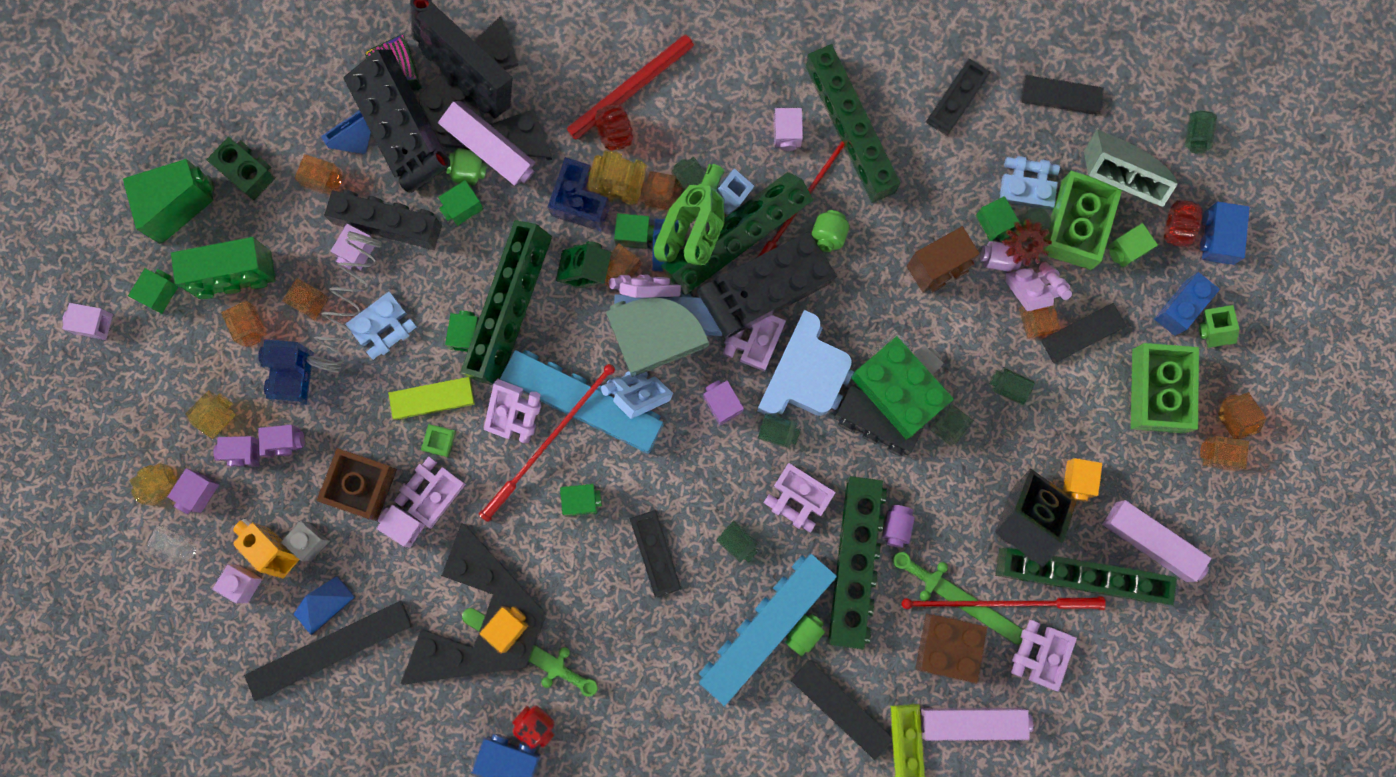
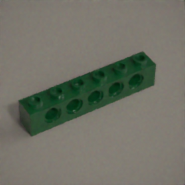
(852, 123)
(743, 230)
(506, 302)
(1088, 577)
(839, 632)

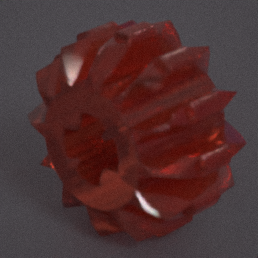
(614, 127)
(1183, 223)
(1033, 249)

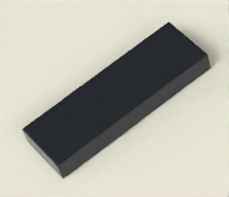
(1062, 94)
(958, 97)
(1083, 333)
(655, 553)

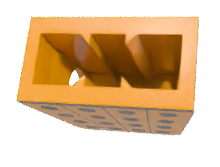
(263, 549)

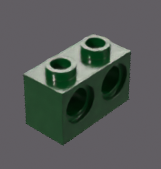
(240, 170)
(583, 265)

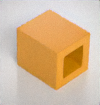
(1082, 479)
(505, 628)

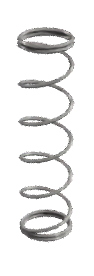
(324, 363)

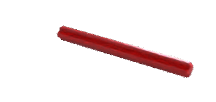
(632, 85)

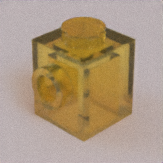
(211, 413)
(153, 484)

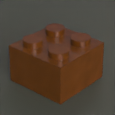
(942, 260)
(356, 484)
(951, 648)

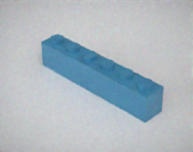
(565, 392)
(766, 629)

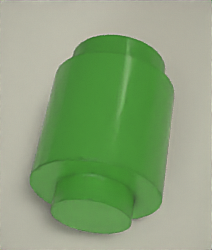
(805, 634)

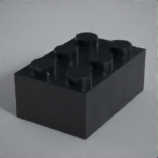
(1036, 517)

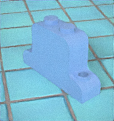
(807, 372)

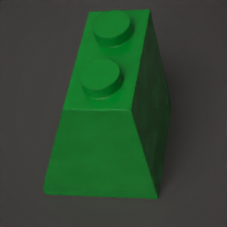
(167, 198)

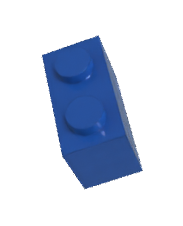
(1225, 233)
(1186, 304)
(504, 759)

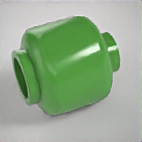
(466, 166)
(830, 230)

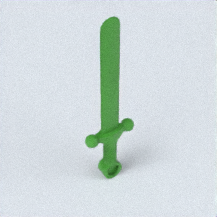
(950, 592)
(543, 660)

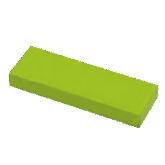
(431, 398)
(907, 740)

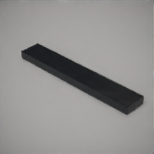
(328, 650)

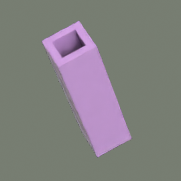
(487, 143)
(1157, 542)
(975, 723)

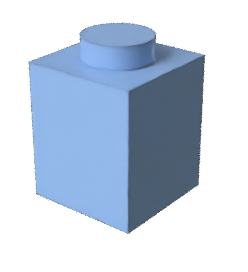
(734, 190)

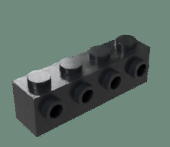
(383, 220)

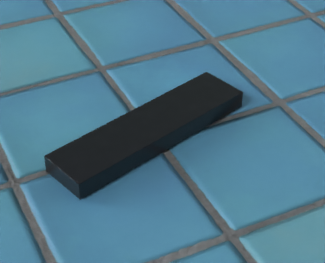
(841, 709)

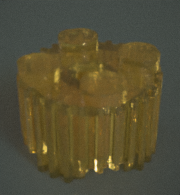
(617, 177)

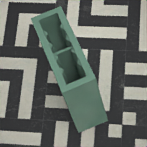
(1128, 168)
(654, 332)

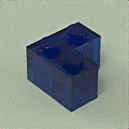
(572, 200)
(287, 371)

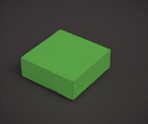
(438, 440)

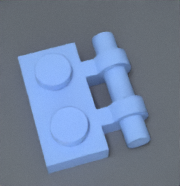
(1026, 190)
(377, 319)
(641, 395)

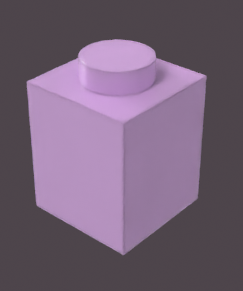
(788, 128)
(346, 253)
(87, 321)
(400, 526)
(237, 583)

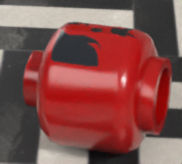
(533, 727)

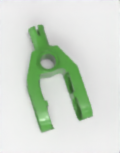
(698, 203)

